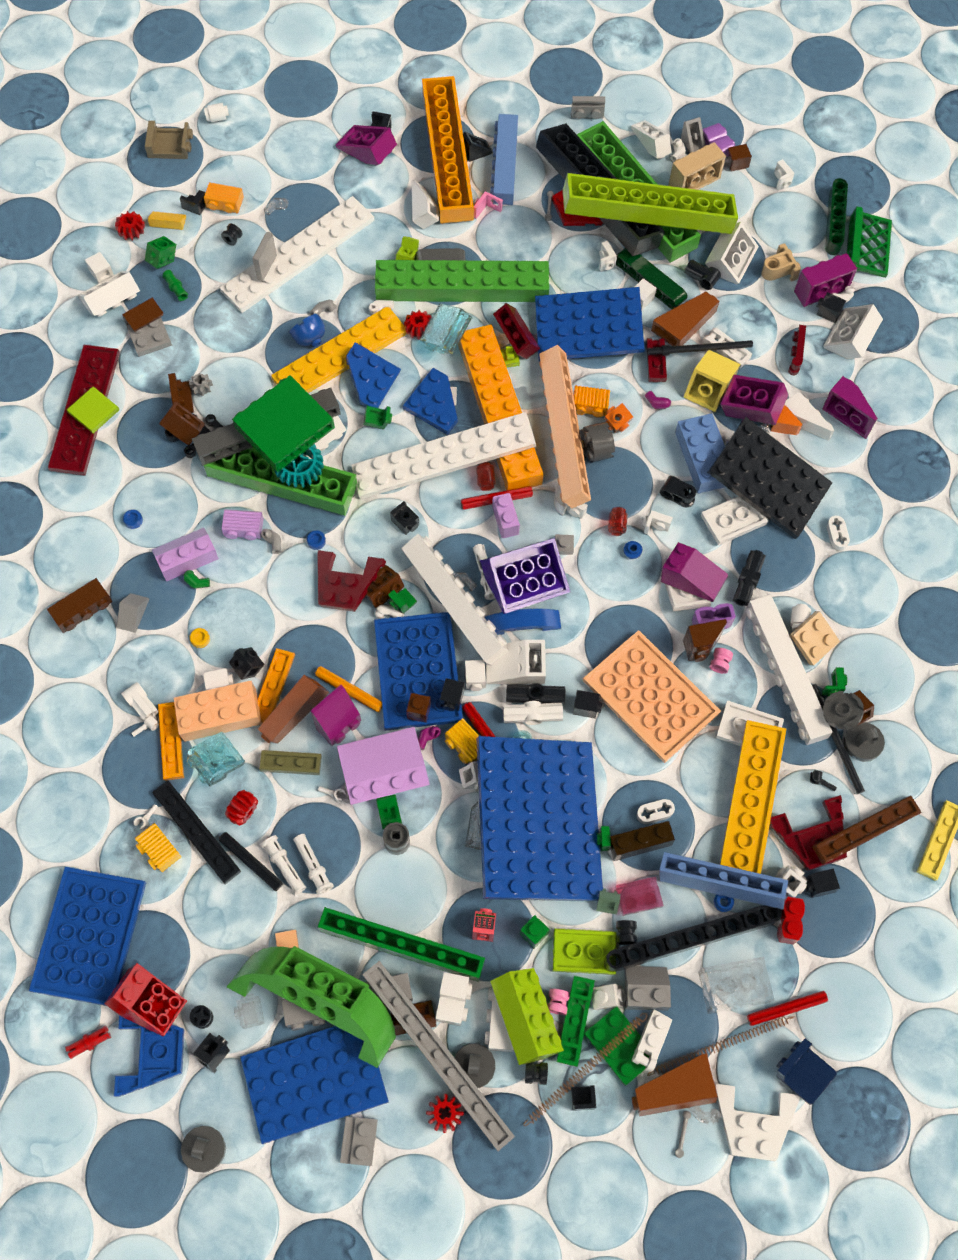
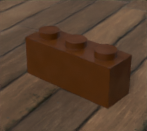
(80, 605)

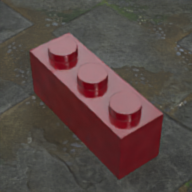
(516, 331)

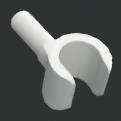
(150, 723)
(332, 793)
(146, 817)

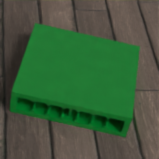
(283, 423)

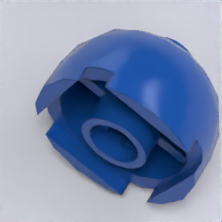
(309, 331)

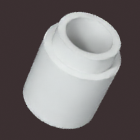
(216, 112)
(799, 615)

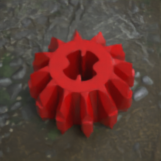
(129, 225)
(416, 323)
(241, 807)
(443, 1105)

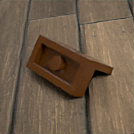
(142, 314)
(182, 423)

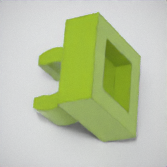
(510, 357)

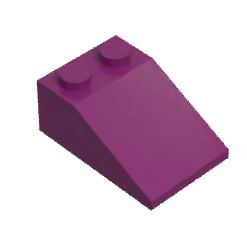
(368, 143)
(850, 407)
(693, 573)
(336, 716)

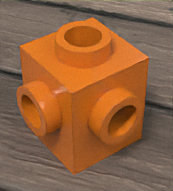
(619, 412)

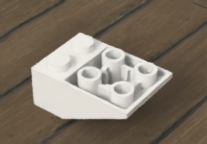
(520, 665)

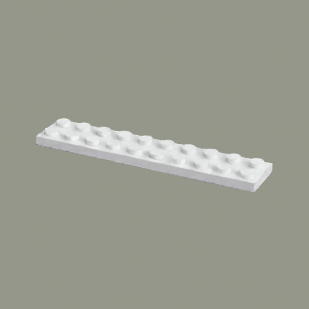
(299, 253)
(443, 455)

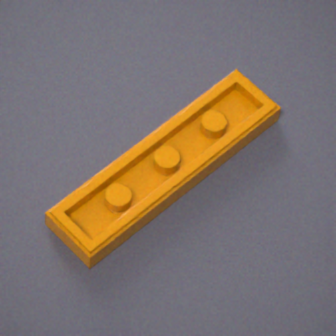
(274, 682)
(170, 743)

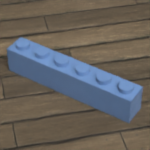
(505, 158)
(723, 880)

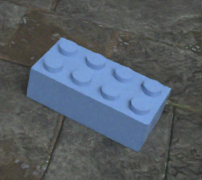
(700, 446)

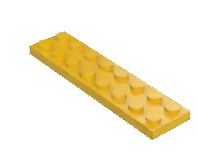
(330, 358)
(753, 797)

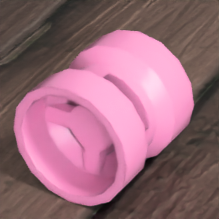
(721, 659)
(558, 1001)

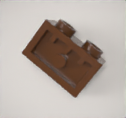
(181, 392)
(385, 583)

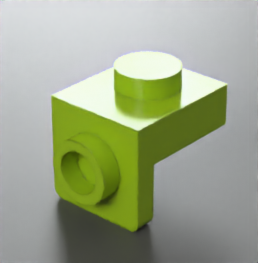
(408, 249)

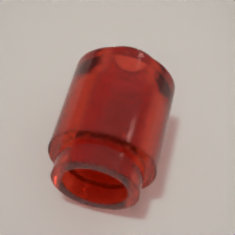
(485, 476)
(617, 521)

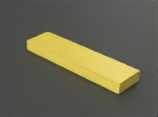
(939, 841)

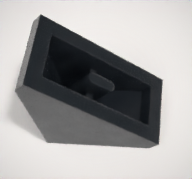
(475, 147)

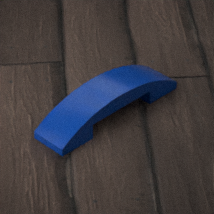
(525, 619)

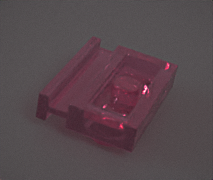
(639, 896)

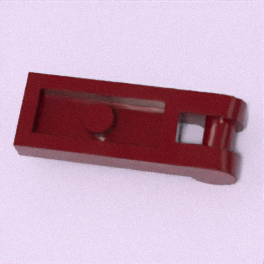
(797, 350)
(656, 363)

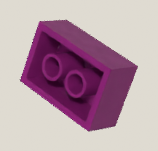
(825, 277)
(755, 399)

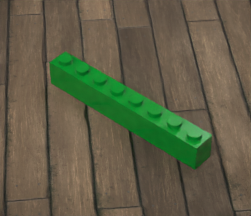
(401, 944)

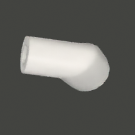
(679, 149)
(847, 294)
(379, 305)

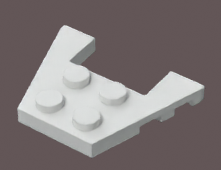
(755, 1133)

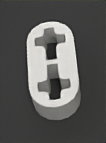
(842, 533)
(653, 807)

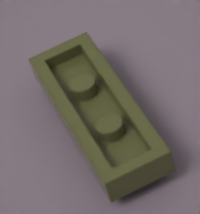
(290, 762)

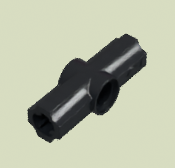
(749, 578)
(548, 694)

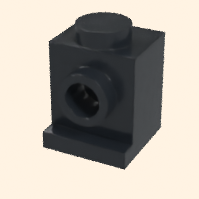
(399, 515)
(211, 1052)

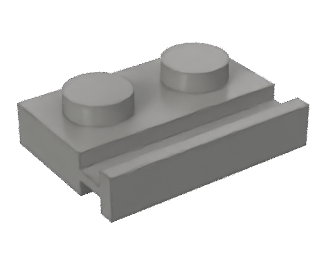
(588, 107)
(358, 1141)

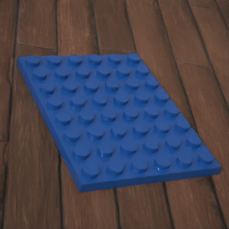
(538, 820)

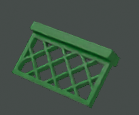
(856, 240)

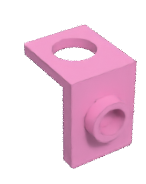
(484, 201)

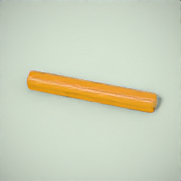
(351, 689)

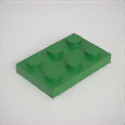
(621, 1058)

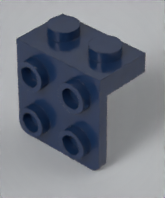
(805, 1072)

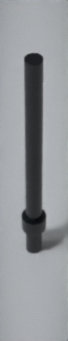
(666, 350)
(841, 749)

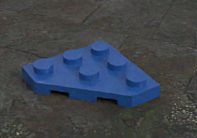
(370, 375)
(434, 402)

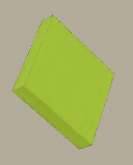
(93, 409)

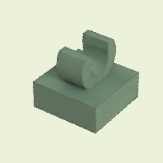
(608, 902)

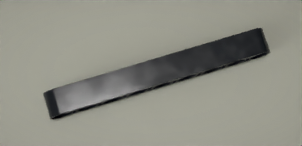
(685, 944)

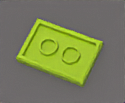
(582, 951)

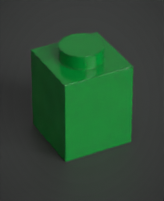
(534, 931)

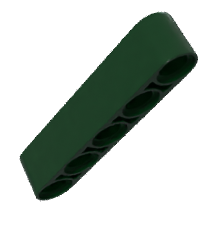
(836, 216)
(640, 268)

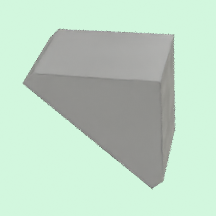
(693, 135)
(131, 612)

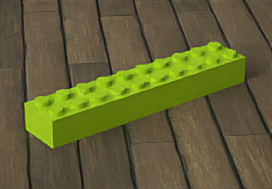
(649, 203)

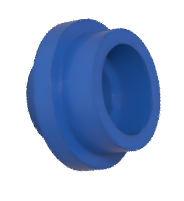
(633, 554)
(730, 903)

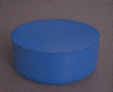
(133, 519)
(316, 540)

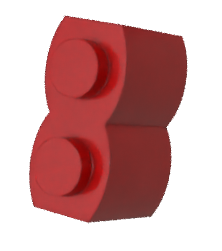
(791, 926)

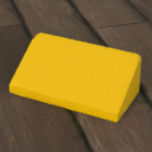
(167, 220)

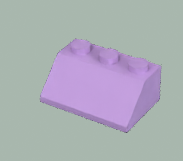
(185, 554)

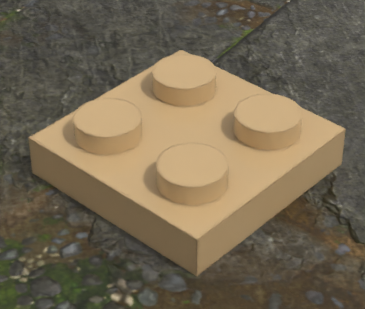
(814, 638)

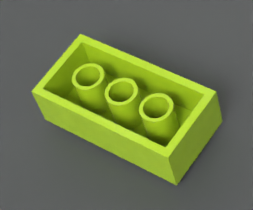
(526, 1016)

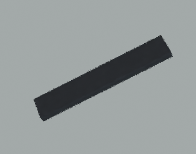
(196, 832)

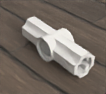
(532, 712)

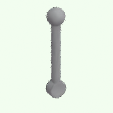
(548, 216)
(679, 1152)

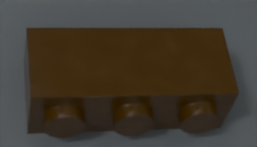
(641, 840)

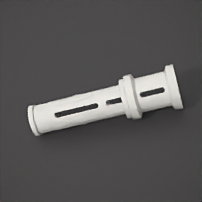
(480, 554)
(279, 857)
(316, 872)

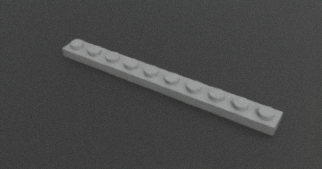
(439, 1056)

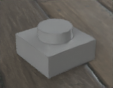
(565, 544)

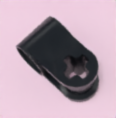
(678, 491)

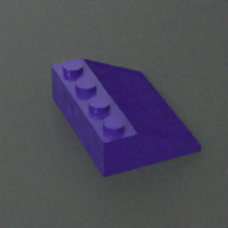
(526, 575)

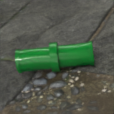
(175, 285)

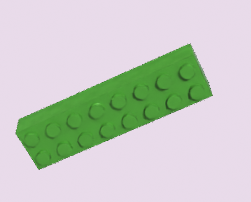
(249, 469)

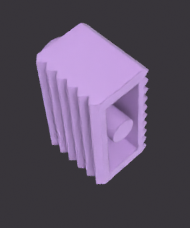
(505, 515)
(242, 524)

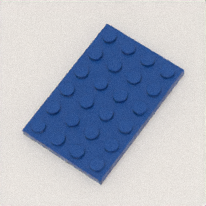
(591, 322)
(415, 658)
(88, 936)
(310, 1083)

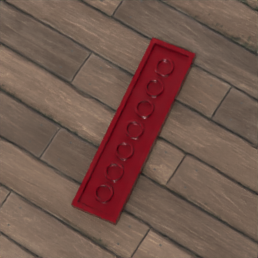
(74, 441)

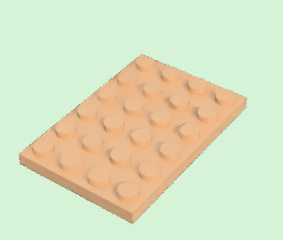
(651, 696)

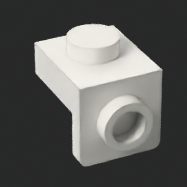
(608, 997)

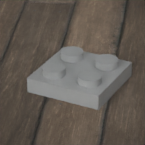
(150, 338)

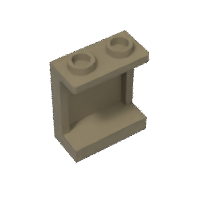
(168, 142)

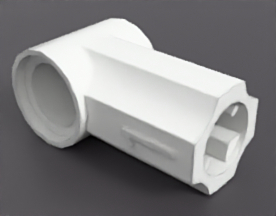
(138, 699)

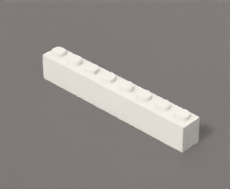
(455, 599)
(788, 670)

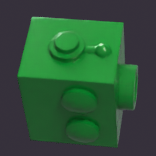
(160, 252)

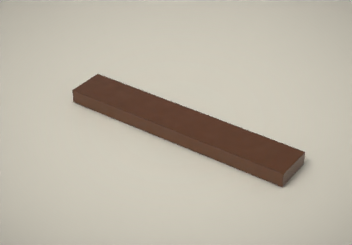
(866, 829)

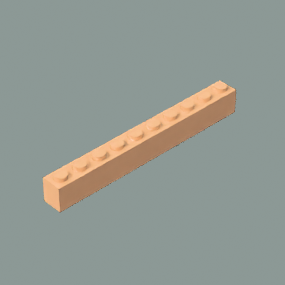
(564, 427)

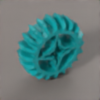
(305, 470)

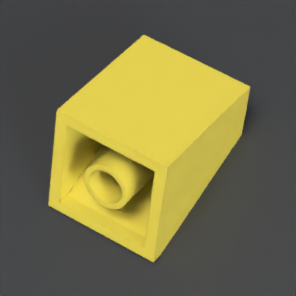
(711, 380)

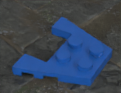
(158, 1058)

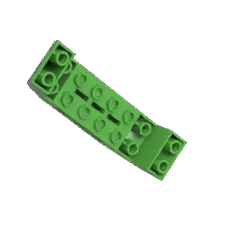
(322, 992)

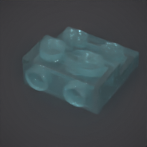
(214, 759)

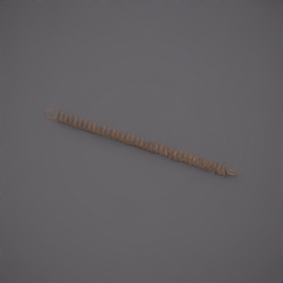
(712, 1047)
(587, 1070)

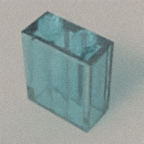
(445, 329)

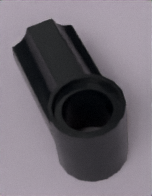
(706, 276)

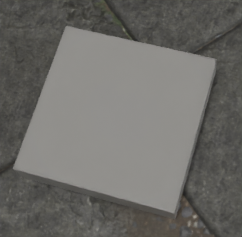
(264, 256)

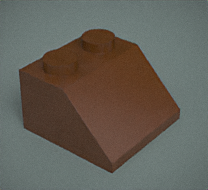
(702, 638)

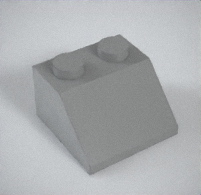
(647, 988)

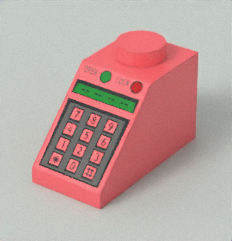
(484, 925)

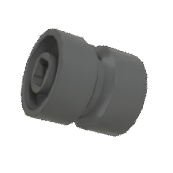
(396, 838)

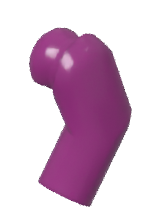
(658, 402)
(428, 734)

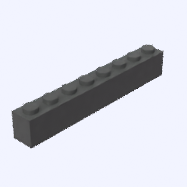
(228, 441)

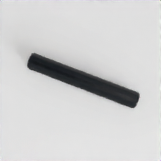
(249, 860)

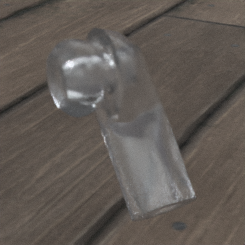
(276, 204)

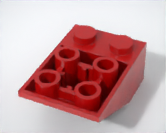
(145, 1000)

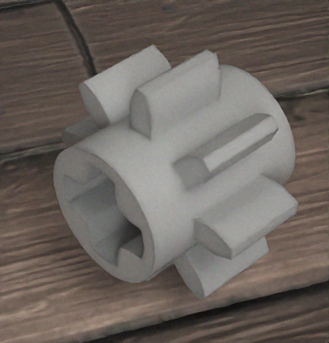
(201, 384)

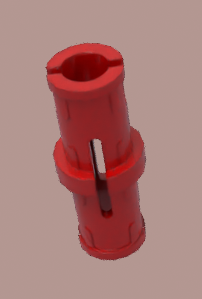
(88, 1042)

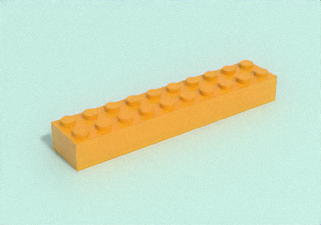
(447, 150)
(497, 401)

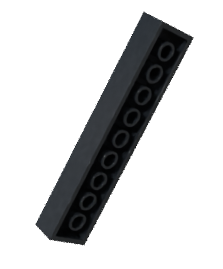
(571, 155)

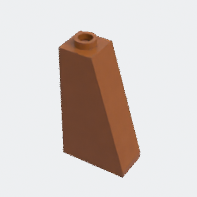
(685, 320)
(292, 709)
(677, 1089)

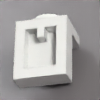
(784, 174)
(608, 257)
(658, 521)

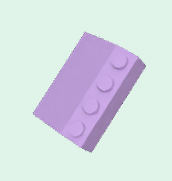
(382, 765)

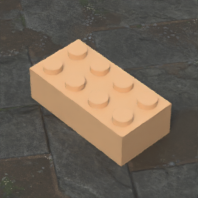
(217, 711)

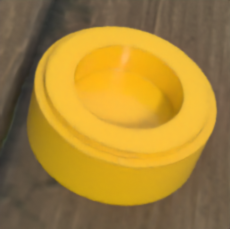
(199, 638)

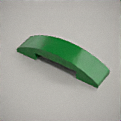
(575, 1020)

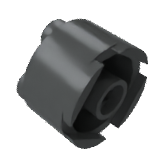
(597, 442)

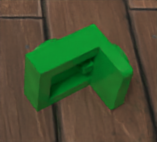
(377, 417)
(402, 600)
(839, 681)
(388, 810)

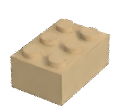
(698, 168)

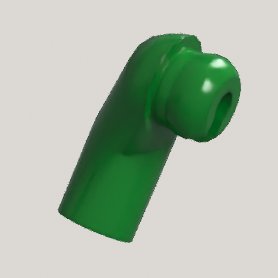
(194, 582)

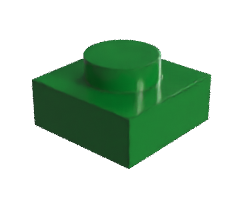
(603, 838)

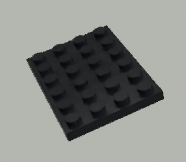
(770, 477)

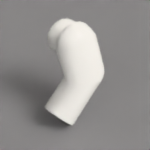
(383, 610)

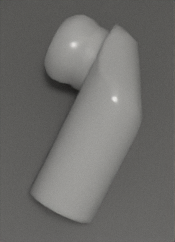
(322, 306)
(273, 538)

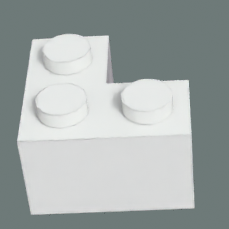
(452, 1000)

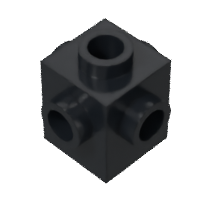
(246, 663)

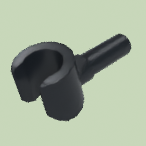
(816, 778)

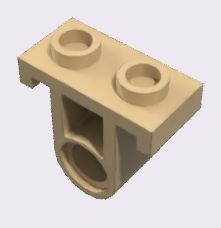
(781, 265)

